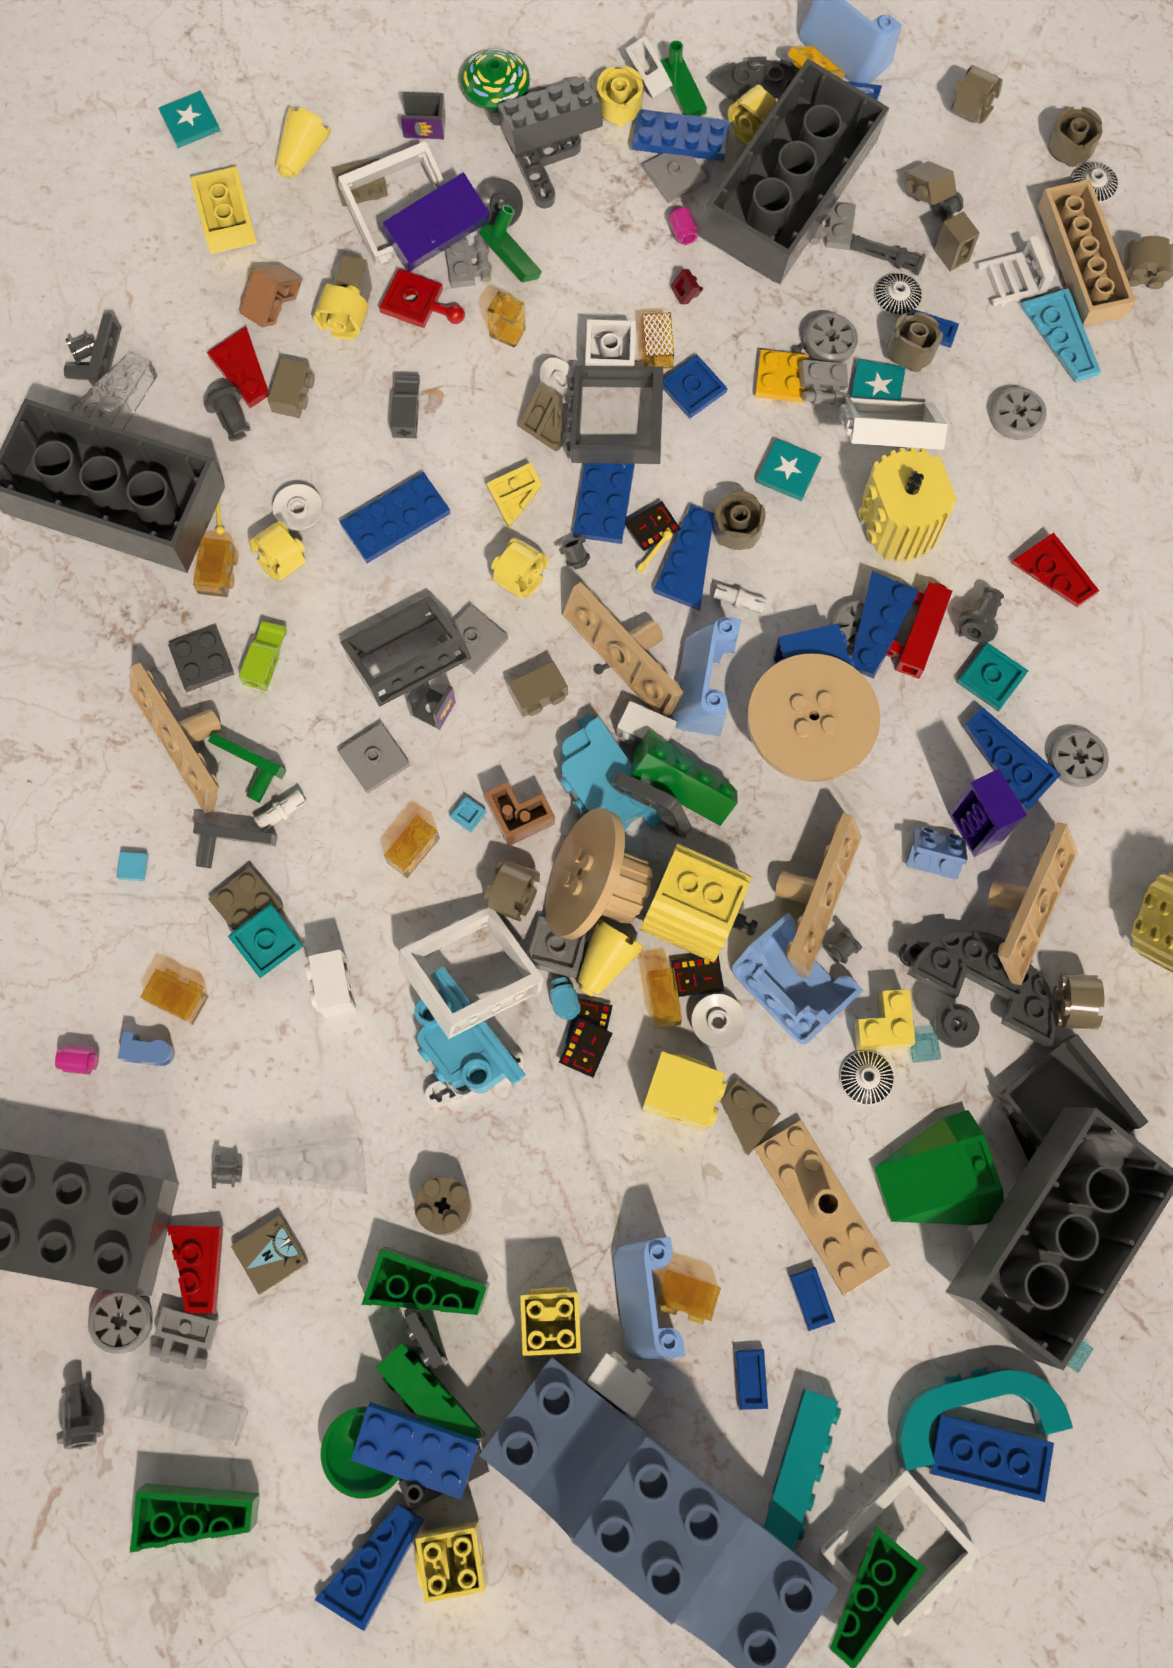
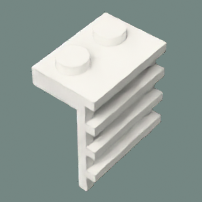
(1032, 268)

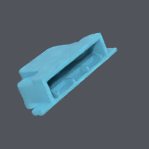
(589, 765)
(469, 1058)

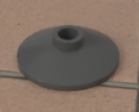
(497, 190)

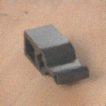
(405, 406)

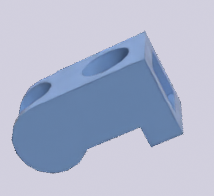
(150, 1053)

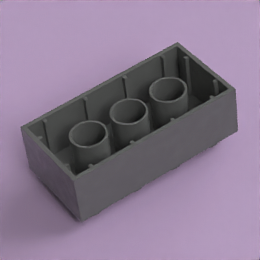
(793, 171)
(107, 485)
(82, 1223)
(1064, 1235)

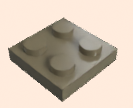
(243, 898)

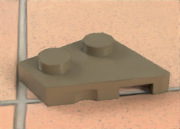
(544, 416)
(748, 1115)

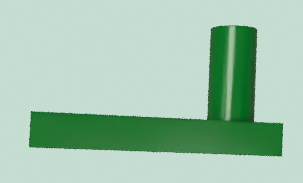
(683, 85)
(507, 248)
(267, 768)

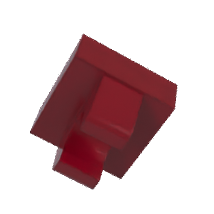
(686, 287)

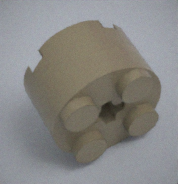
(976, 94)
(1075, 135)
(1149, 261)
(914, 341)
(738, 521)
(512, 890)
(1079, 1001)
(434, 1192)

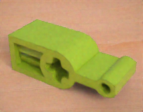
(263, 656)

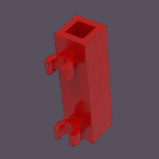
(923, 632)

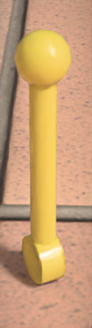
(219, 529)
(667, 535)

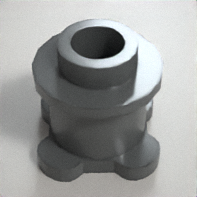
(948, 206)
(81, 348)
(575, 552)
(843, 947)
(905, 950)
(226, 1172)

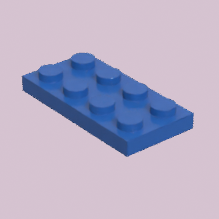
(681, 135)
(603, 501)
(395, 517)
(415, 1450)
(991, 1458)

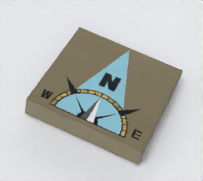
(269, 1254)

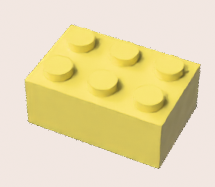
(223, 210)

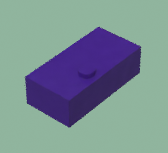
(435, 222)
(986, 812)

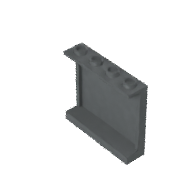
(1061, 1079)

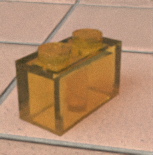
(215, 567)
(412, 846)
(175, 996)
(663, 998)
(688, 1296)

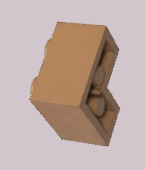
(267, 292)
(515, 819)

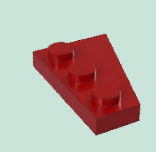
(240, 366)
(1057, 570)
(198, 1263)

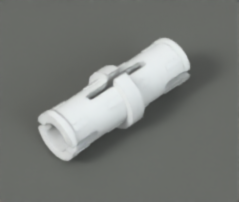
(739, 598)
(280, 811)

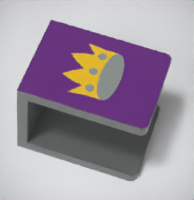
(424, 115)
(422, 696)

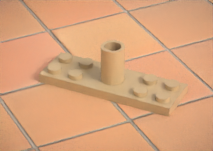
(624, 650)
(178, 736)
(819, 894)
(1033, 903)
(836, 1236)

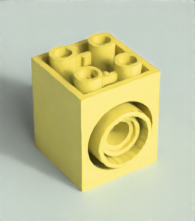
(685, 1091)
(550, 1322)
(451, 1561)

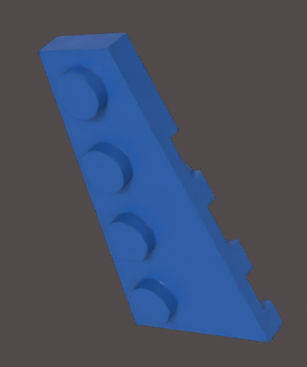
(687, 562)
(881, 619)
(1020, 765)
(367, 1576)

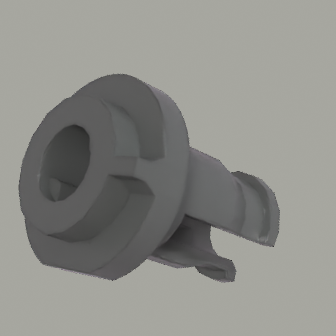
(224, 402)
(979, 622)
(964, 1032)
(78, 1419)

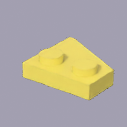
(514, 492)

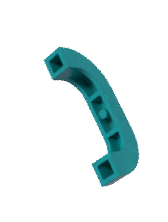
(915, 1422)

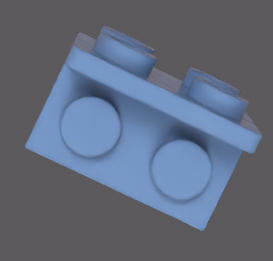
(937, 852)

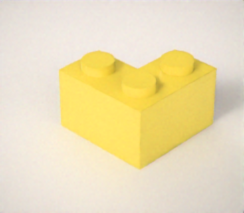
(894, 1026)

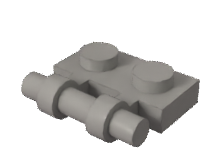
(840, 227)
(460, 263)
(824, 376)
(186, 1329)

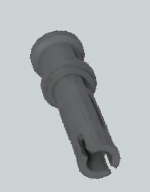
(900, 258)

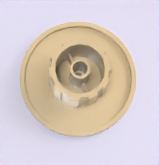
(813, 717)
(595, 877)

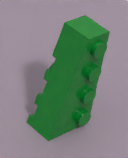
(680, 776)
(422, 1285)
(425, 1393)
(188, 1514)
(876, 1593)

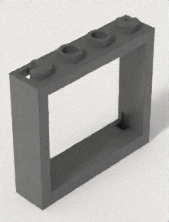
(615, 377)
(418, 669)

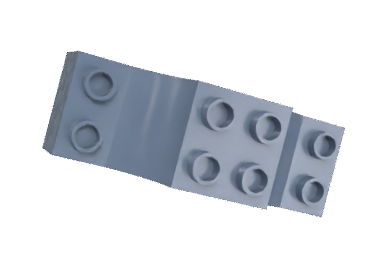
(658, 1523)

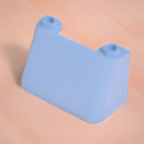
(851, 39)
(701, 707)
(795, 1002)
(637, 1301)

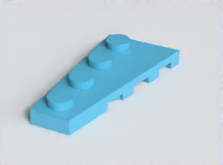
(1063, 331)

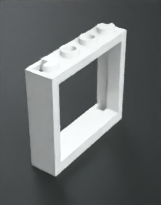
(376, 171)
(893, 423)
(488, 1006)
(869, 1513)

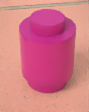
(683, 225)
(76, 1059)

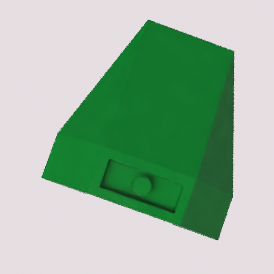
(942, 1176)

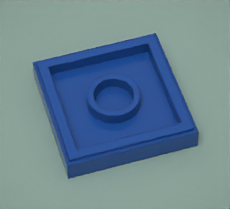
(693, 386)

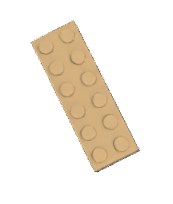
(1086, 252)

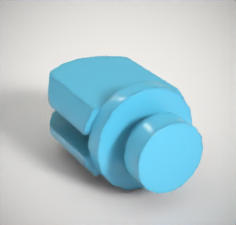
(564, 999)

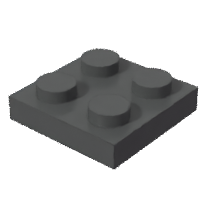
(201, 659)
(418, 1330)

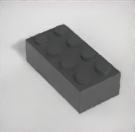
(550, 115)

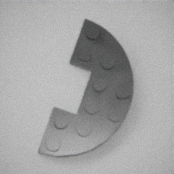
(739, 78)
(975, 957)

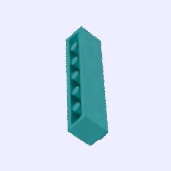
(801, 1466)

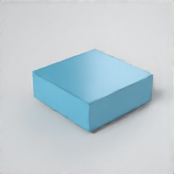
(468, 814)
(132, 866)

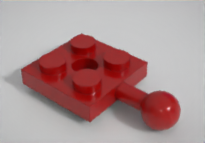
(419, 311)

